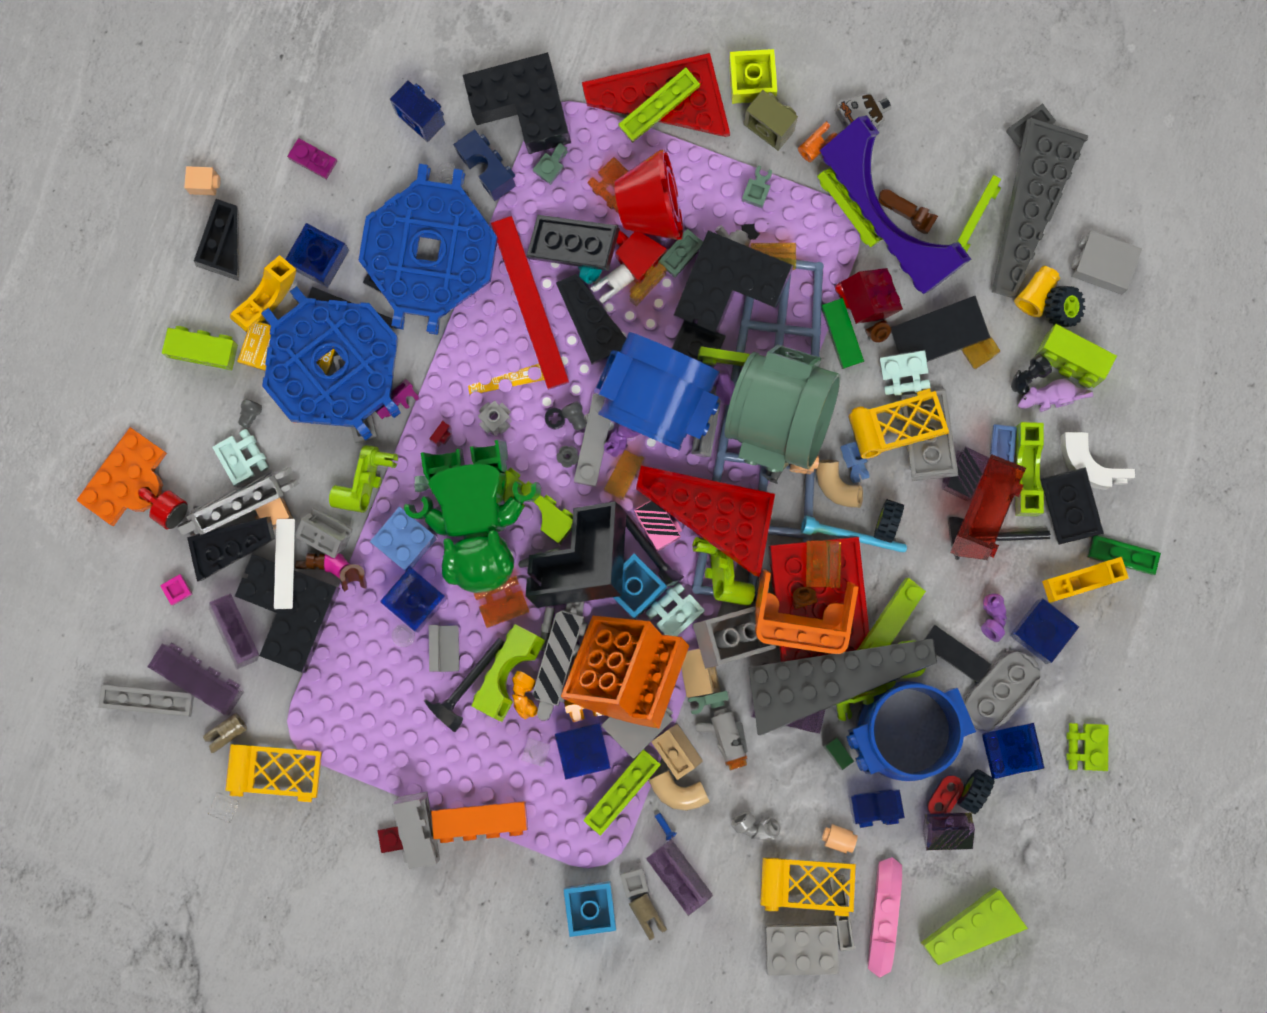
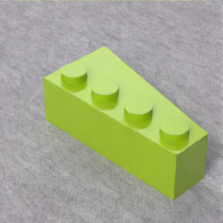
(977, 926)

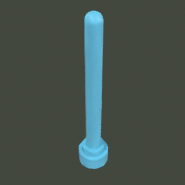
(810, 526)

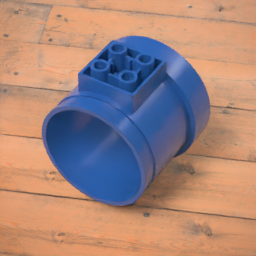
(657, 391)
(863, 739)

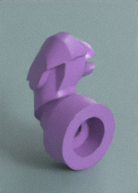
(723, 384)
(617, 442)
(994, 607)

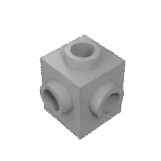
(496, 426)

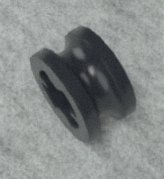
(550, 413)

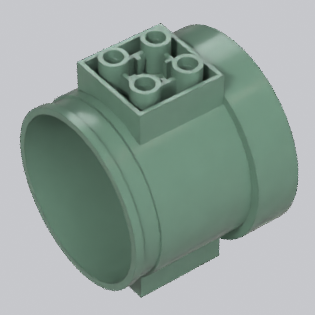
(782, 408)

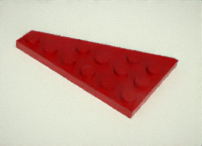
(629, 90)
(721, 513)

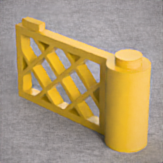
(868, 428)
(242, 771)
(777, 878)

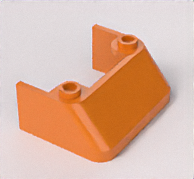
(801, 632)

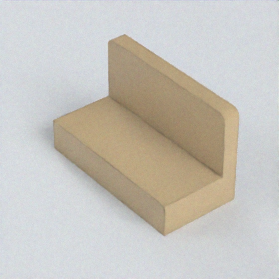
(696, 678)
(677, 751)

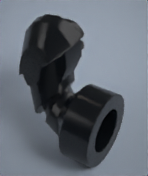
(1038, 366)

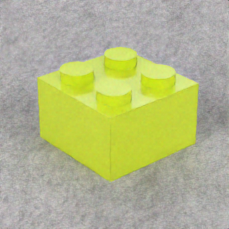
(751, 74)

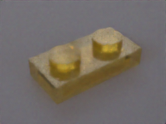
(653, 277)

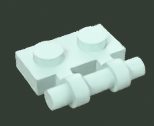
(905, 365)
(234, 461)
(679, 617)

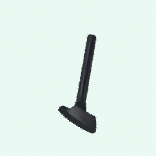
(956, 522)
(668, 576)
(444, 710)

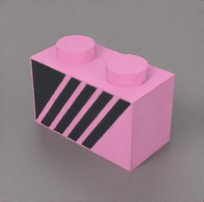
(658, 525)

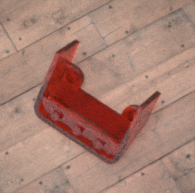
(988, 509)

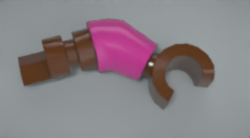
(337, 566)

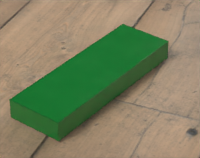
(842, 333)
(1133, 556)

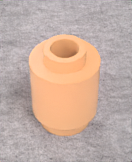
(839, 839)

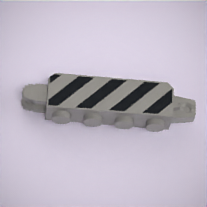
(237, 503)
(558, 657)

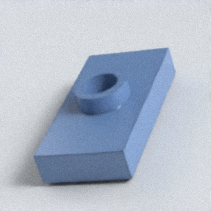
(1003, 442)

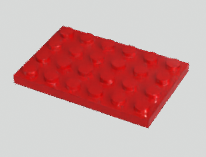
(789, 572)

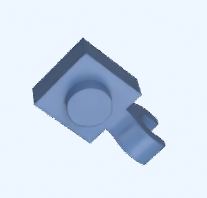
(853, 459)

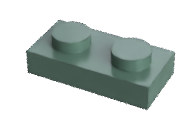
(681, 253)

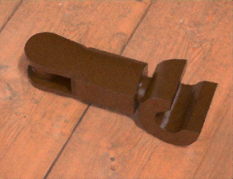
(921, 219)

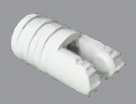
(616, 280)

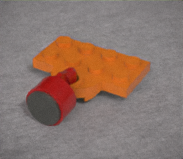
(130, 482)

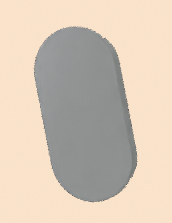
(1002, 690)

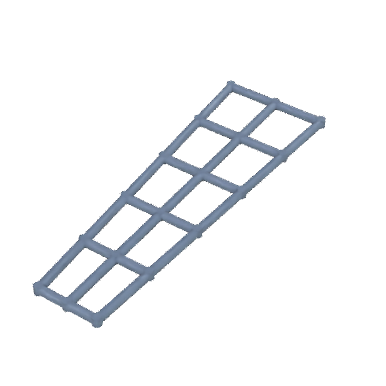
(722, 456)

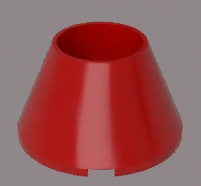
(649, 198)

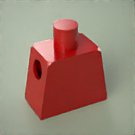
(638, 253)

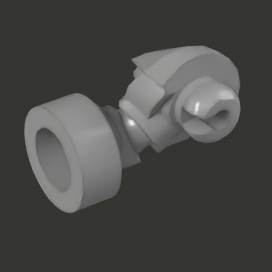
(764, 829)

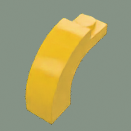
(269, 294)
(1085, 579)

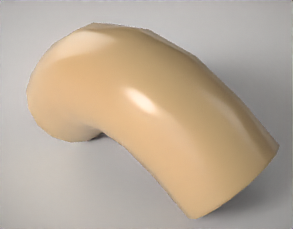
(835, 488)
(678, 797)

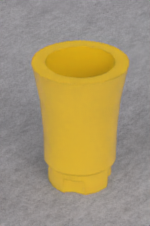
(1033, 297)

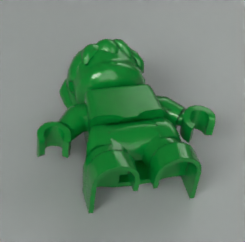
(474, 510)

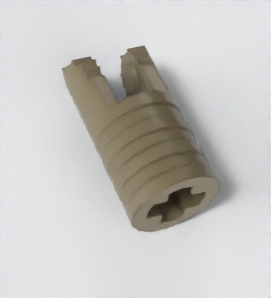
(227, 730)
(644, 911)

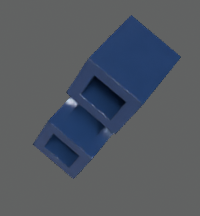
(474, 150)

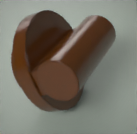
(879, 332)
(803, 597)

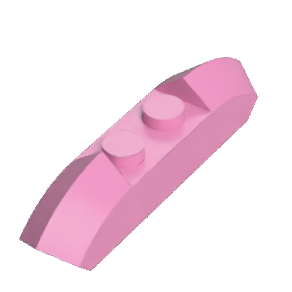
(885, 917)

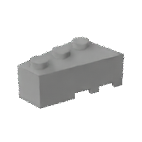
(416, 830)

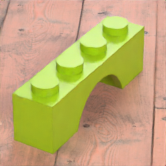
(1028, 454)
(555, 523)
(493, 694)

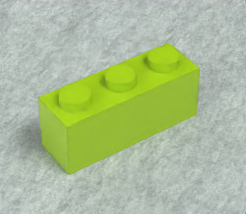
(200, 348)

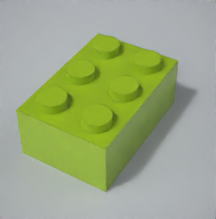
(1076, 356)

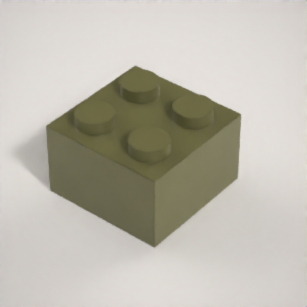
(770, 119)

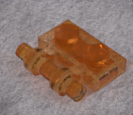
(609, 173)
(505, 608)

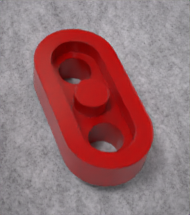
(946, 798)

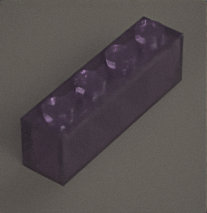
(195, 678)

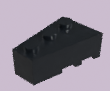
(220, 241)

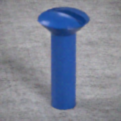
(669, 834)

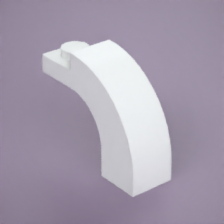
(1077, 455)

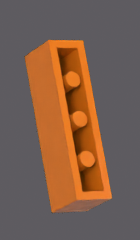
(479, 820)

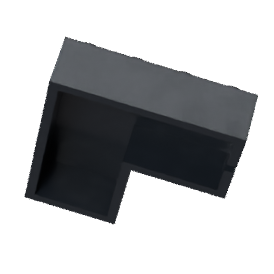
(524, 90)
(726, 268)
(589, 568)
(294, 630)

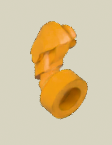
(523, 705)

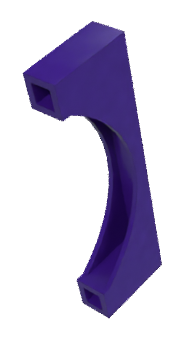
(851, 160)

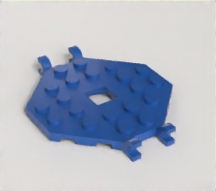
(393, 240)
(310, 333)

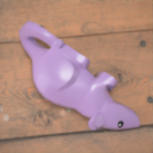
(1058, 392)

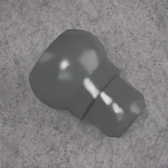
(249, 412)
(574, 414)

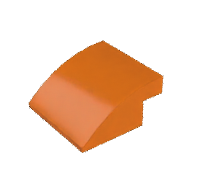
(625, 670)

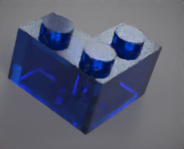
(876, 806)

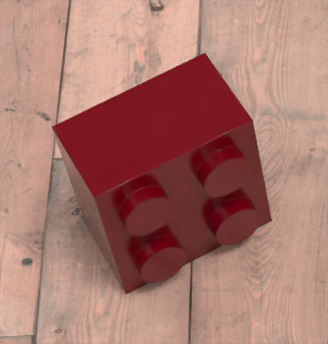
(871, 295)

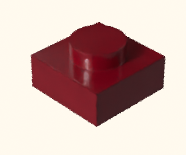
(441, 434)
(389, 840)

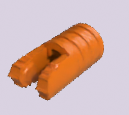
(811, 147)

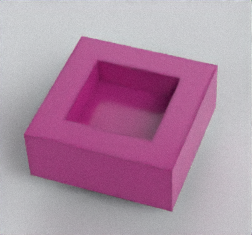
(176, 589)

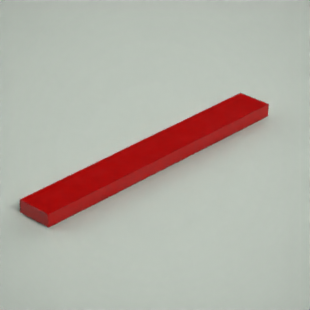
(530, 303)

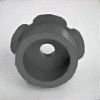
(567, 462)

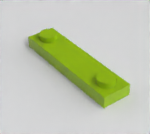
(659, 105)
(990, 191)
(850, 208)
(711, 356)
(894, 615)
(621, 792)

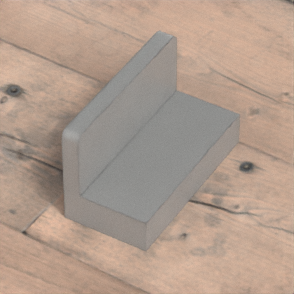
(443, 648)

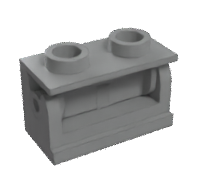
(323, 533)

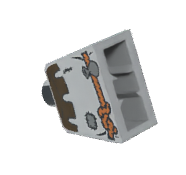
(862, 105)

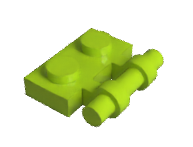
(1094, 747)

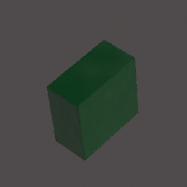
(838, 753)

